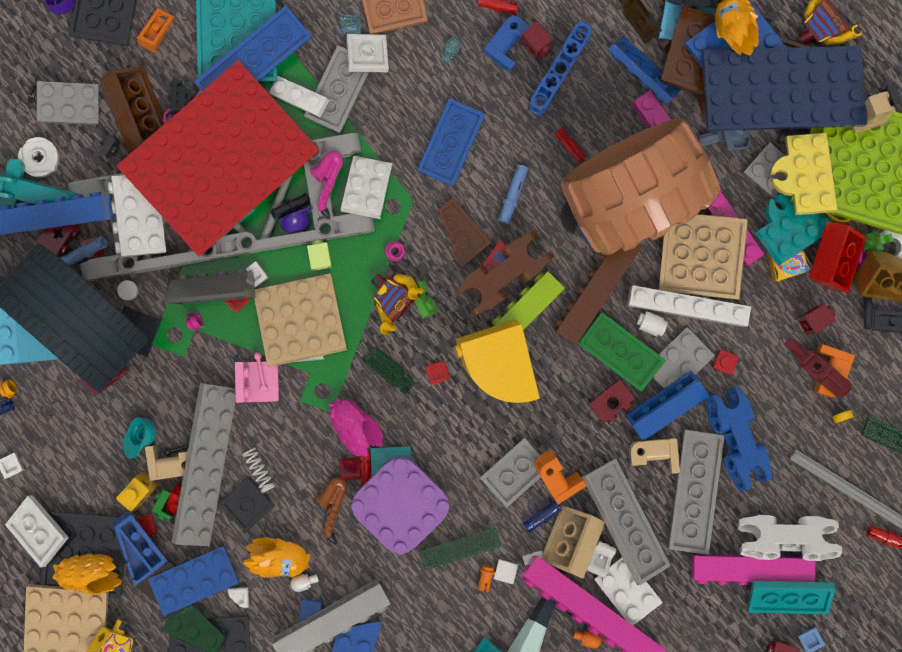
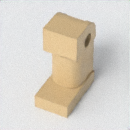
(877, 111)
(655, 450)
(164, 467)

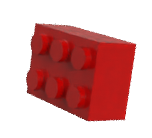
(837, 257)

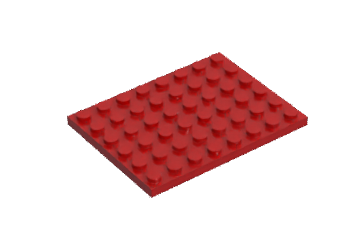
(218, 158)

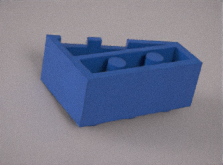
(138, 549)

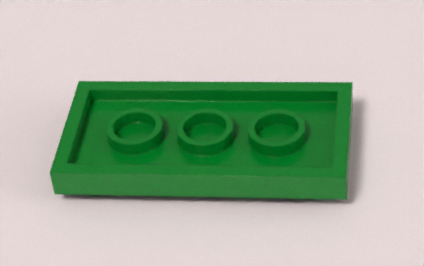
(621, 352)

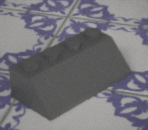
(211, 288)

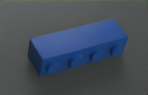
(667, 405)

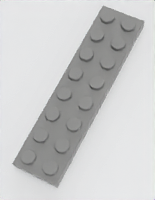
(204, 465)

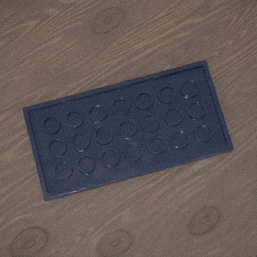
(784, 88)

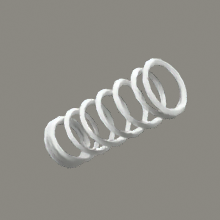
(267, 486)

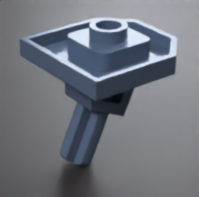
(735, 140)

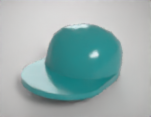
(139, 435)

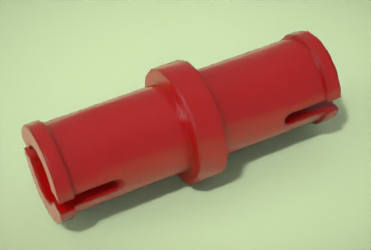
(499, 5)
(886, 537)

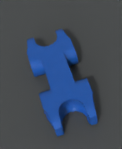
(565, 59)
(743, 451)

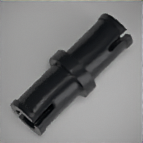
(290, 206)

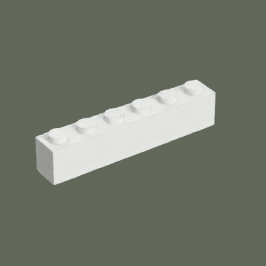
(688, 306)

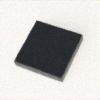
(146, 324)
(246, 505)

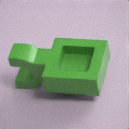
(875, 241)
(425, 304)

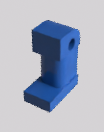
(504, 40)

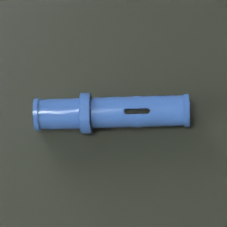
(510, 202)
(86, 250)

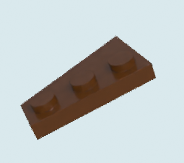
(462, 232)

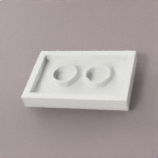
(366, 187)
(36, 531)
(630, 599)

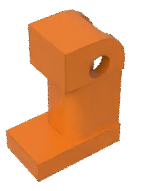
(838, 360)
(559, 487)

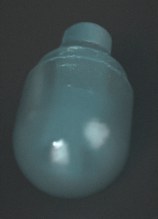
(451, 49)

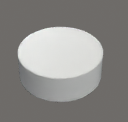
(128, 290)

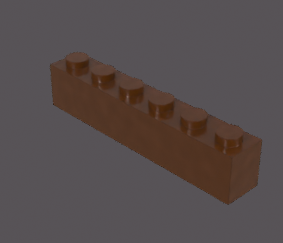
(594, 294)

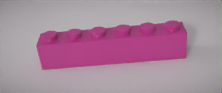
(749, 569)

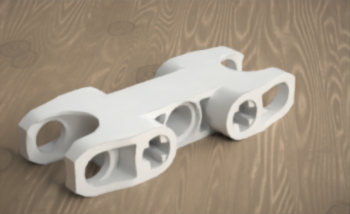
(802, 537)

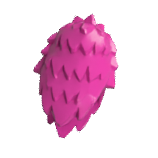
(354, 426)

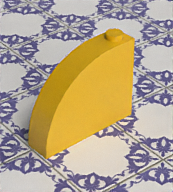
(499, 362)

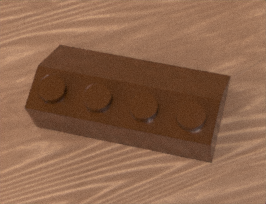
(132, 104)

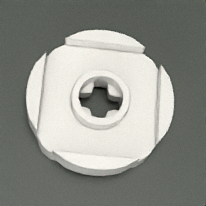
(48, 163)

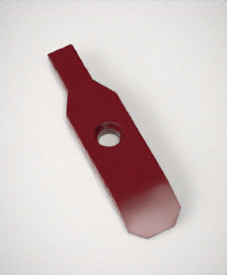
(826, 375)

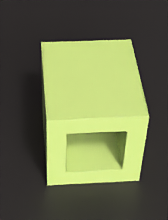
(319, 255)

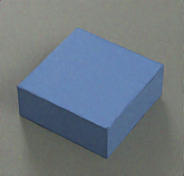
(810, 640)

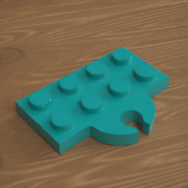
(787, 232)

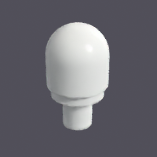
(303, 582)

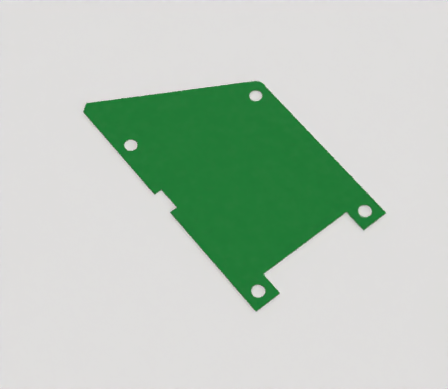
(353, 260)

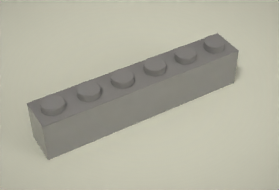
(332, 620)

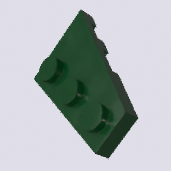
(193, 628)

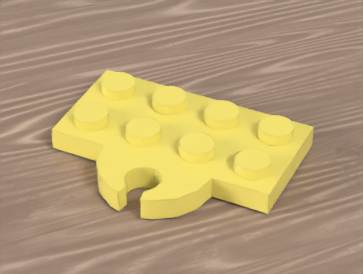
(807, 174)

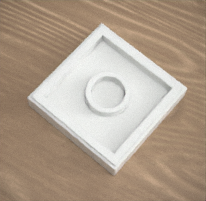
(367, 53)

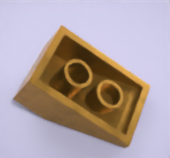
(880, 276)

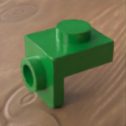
(161, 502)

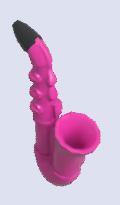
(328, 168)

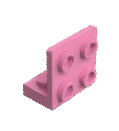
(248, 382)

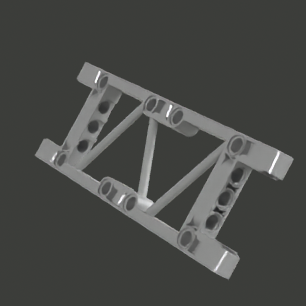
(232, 244)

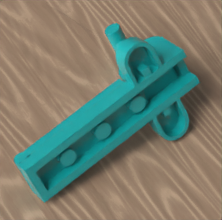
(15, 187)

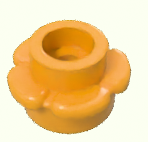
(8, 388)

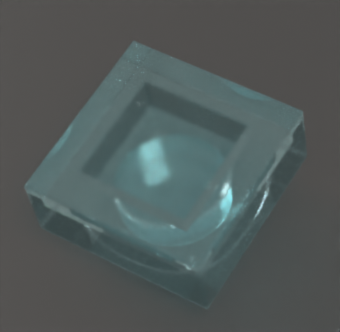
(350, 24)

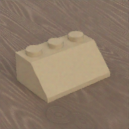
(572, 541)

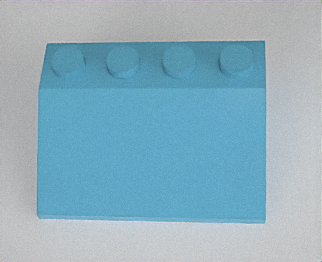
(18, 344)

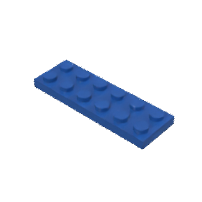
(263, 48)

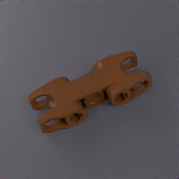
(516, 264)

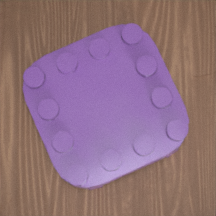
(400, 504)

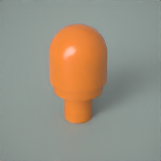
(588, 639)

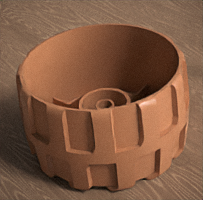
(641, 187)

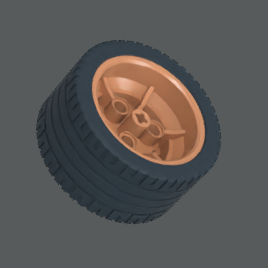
(70, 317)

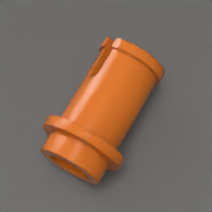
(486, 578)

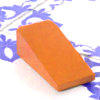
(155, 30)

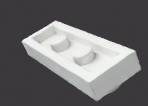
(299, 96)

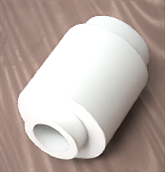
(652, 323)

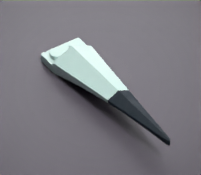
(533, 631)

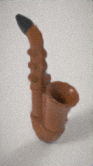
(333, 495)

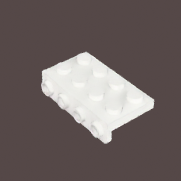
(137, 221)

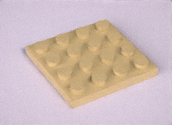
(704, 256)
(299, 320)
(62, 619)

